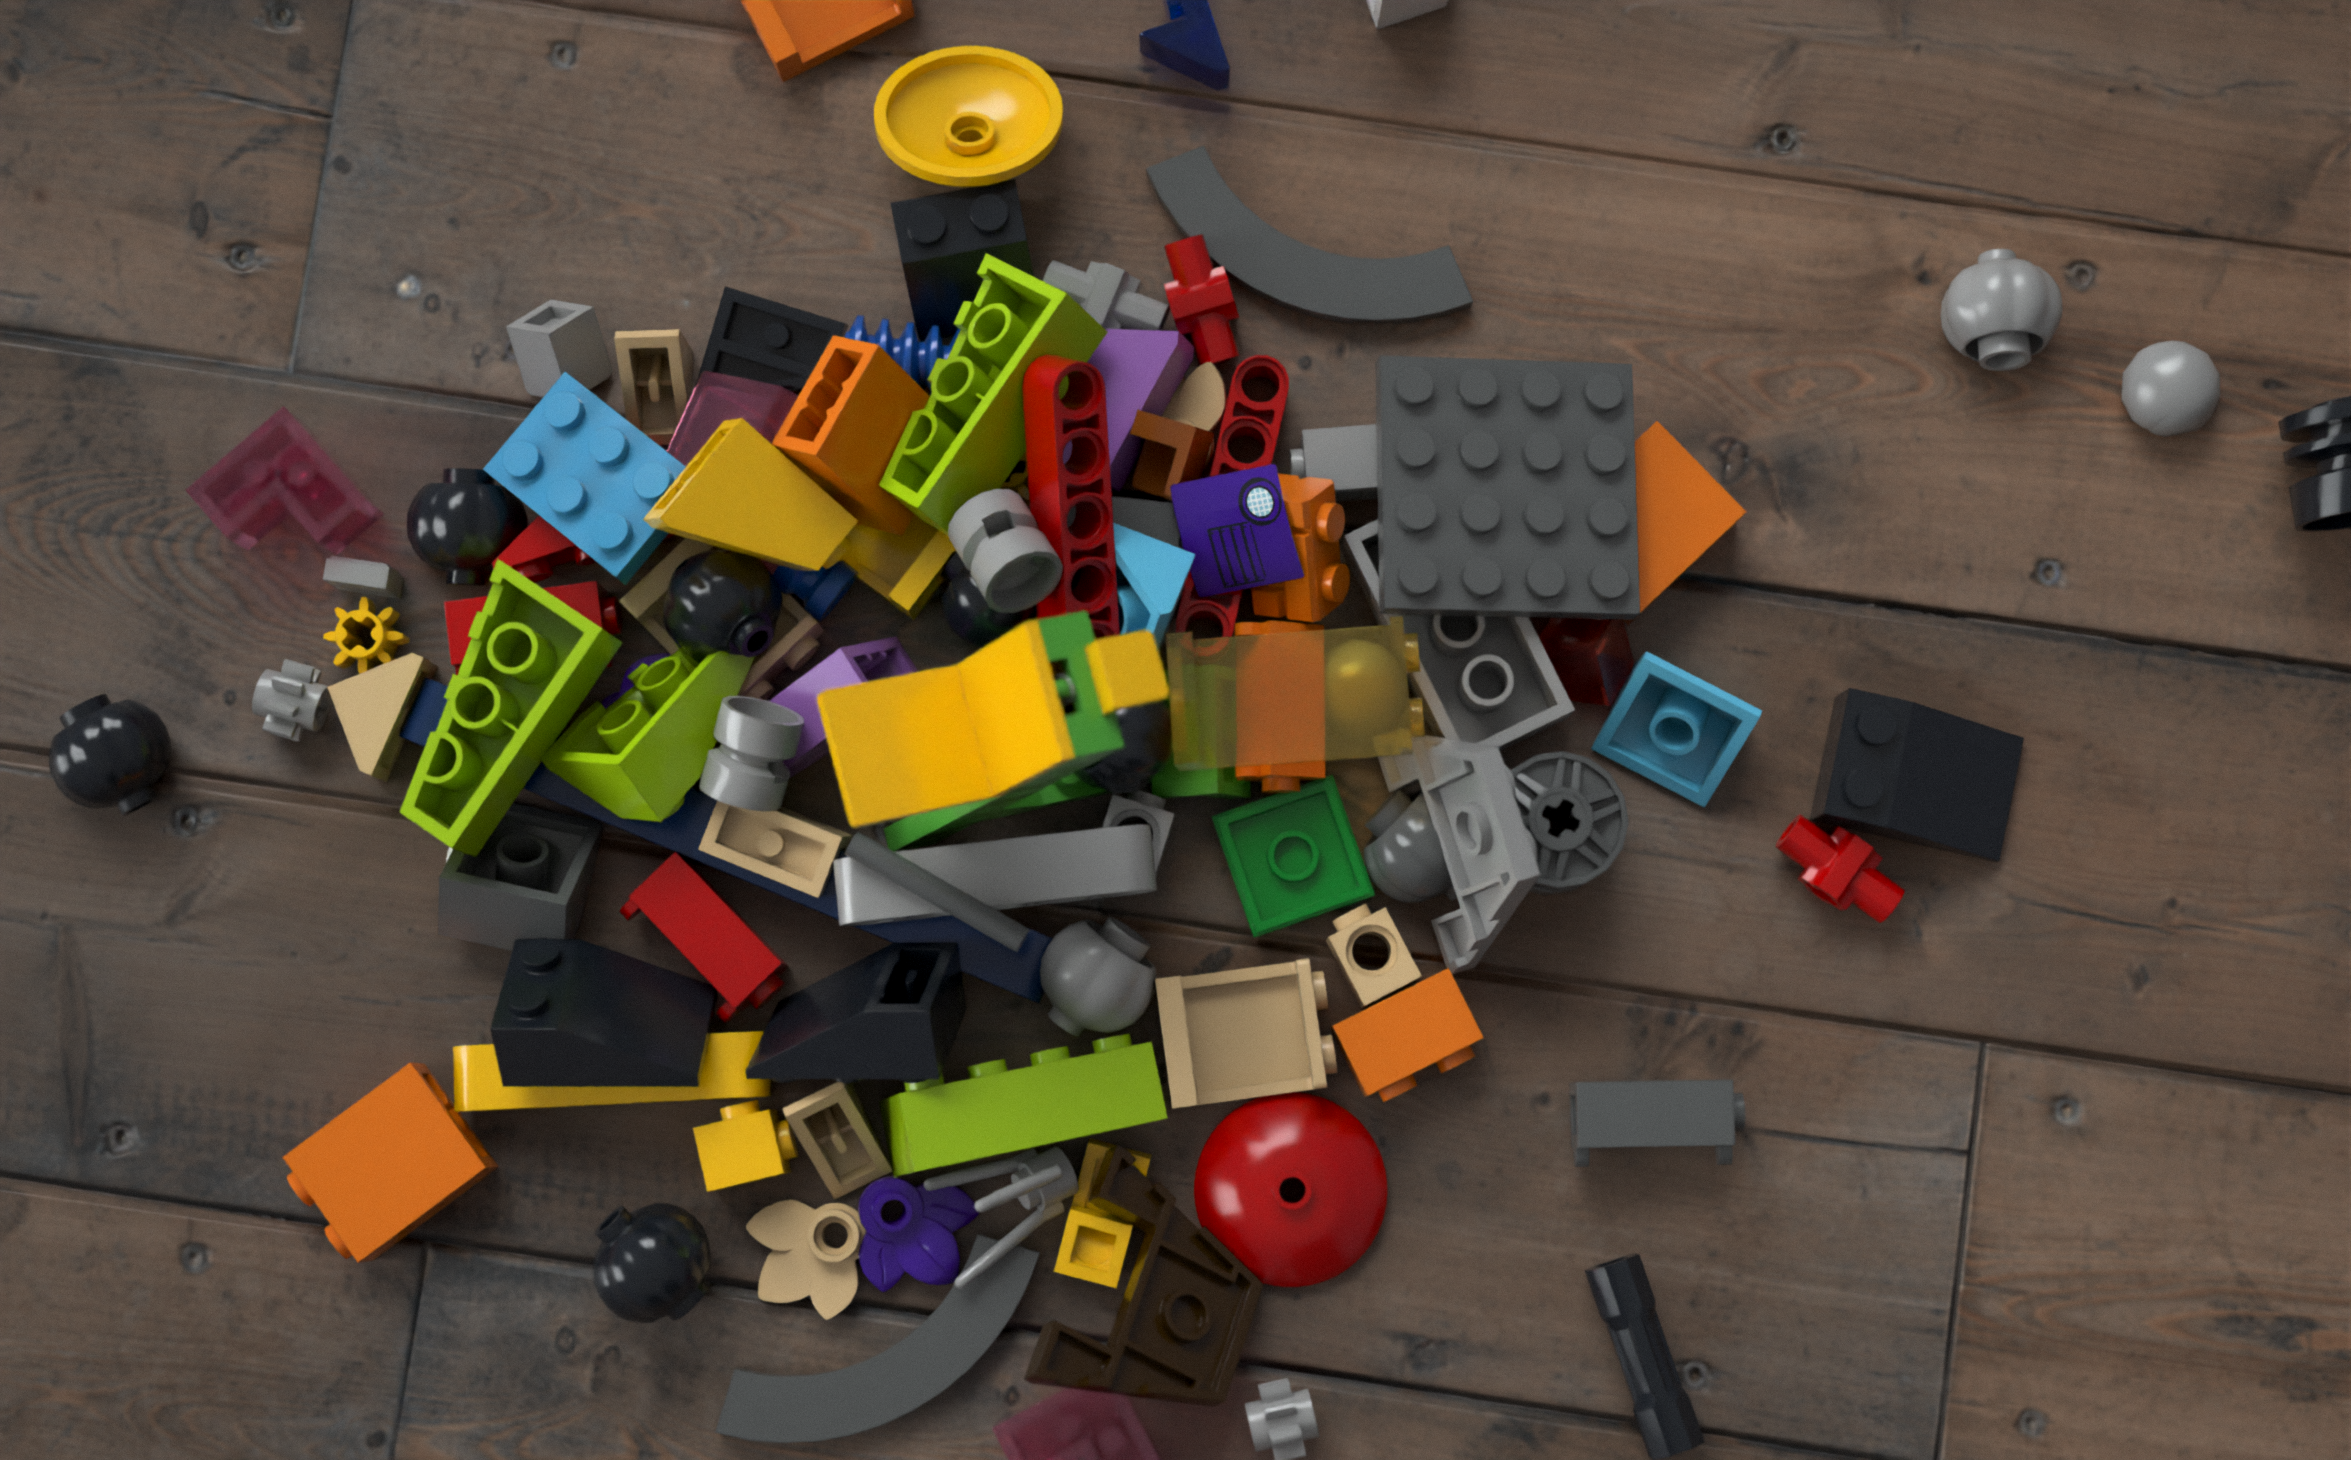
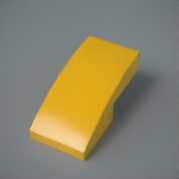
(1094, 1239)

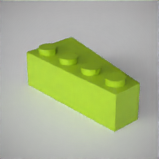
(975, 415)
(504, 708)
(1024, 1106)

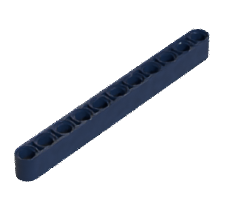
(684, 831)

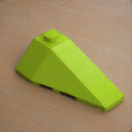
(652, 739)

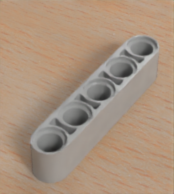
(1006, 874)

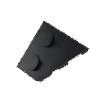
(767, 340)

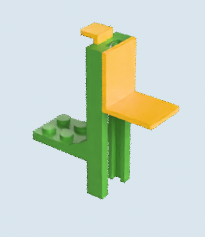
(987, 732)

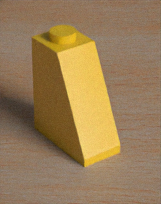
(753, 503)

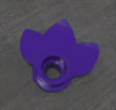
(918, 1239)

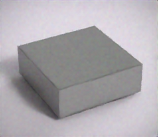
(363, 577)

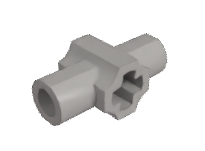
(1109, 296)

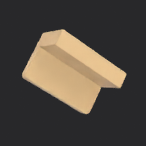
(775, 845)

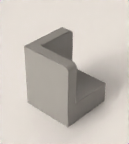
(556, 341)

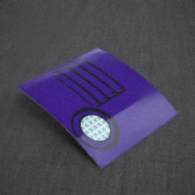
(1236, 530)

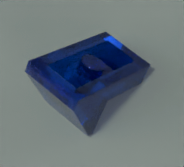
(1189, 43)

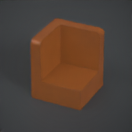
(1170, 453)

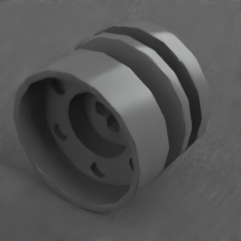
(1593, 809)

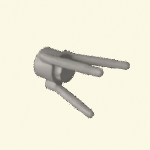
(1040, 1182)

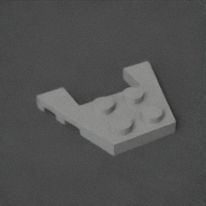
(1480, 837)

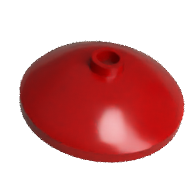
(1283, 1139)

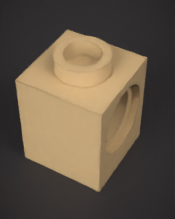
(1364, 983)

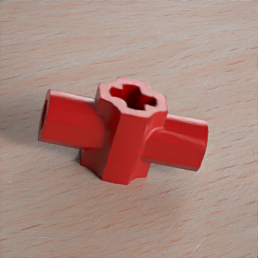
(1201, 300)
(1840, 868)

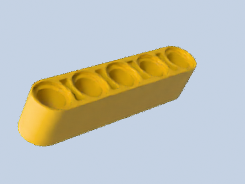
(723, 1077)

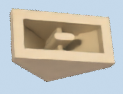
(655, 379)
(375, 709)
(838, 1138)

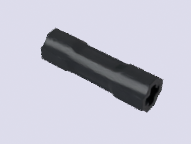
(1649, 1370)

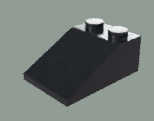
(1916, 775)
(598, 1019)

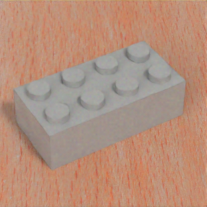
(1477, 674)

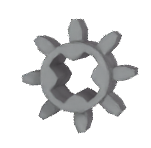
(291, 700)
(1282, 1420)

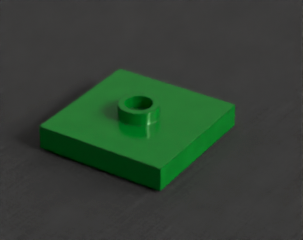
(1293, 856)

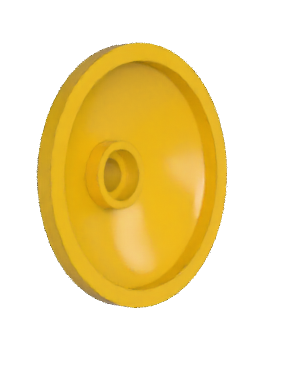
(968, 116)

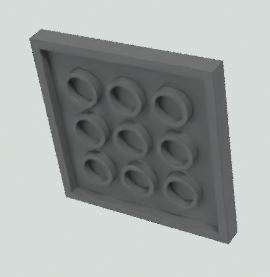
(1506, 488)

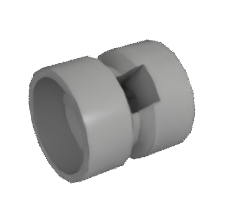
(1005, 550)
(753, 744)

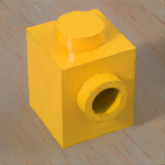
(744, 1146)

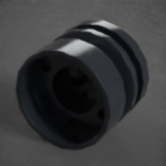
(2325, 498)

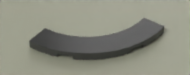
(1298, 274)
(889, 1383)

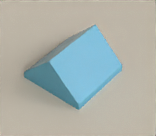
(1148, 582)
(1675, 728)

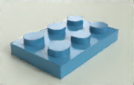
(588, 475)

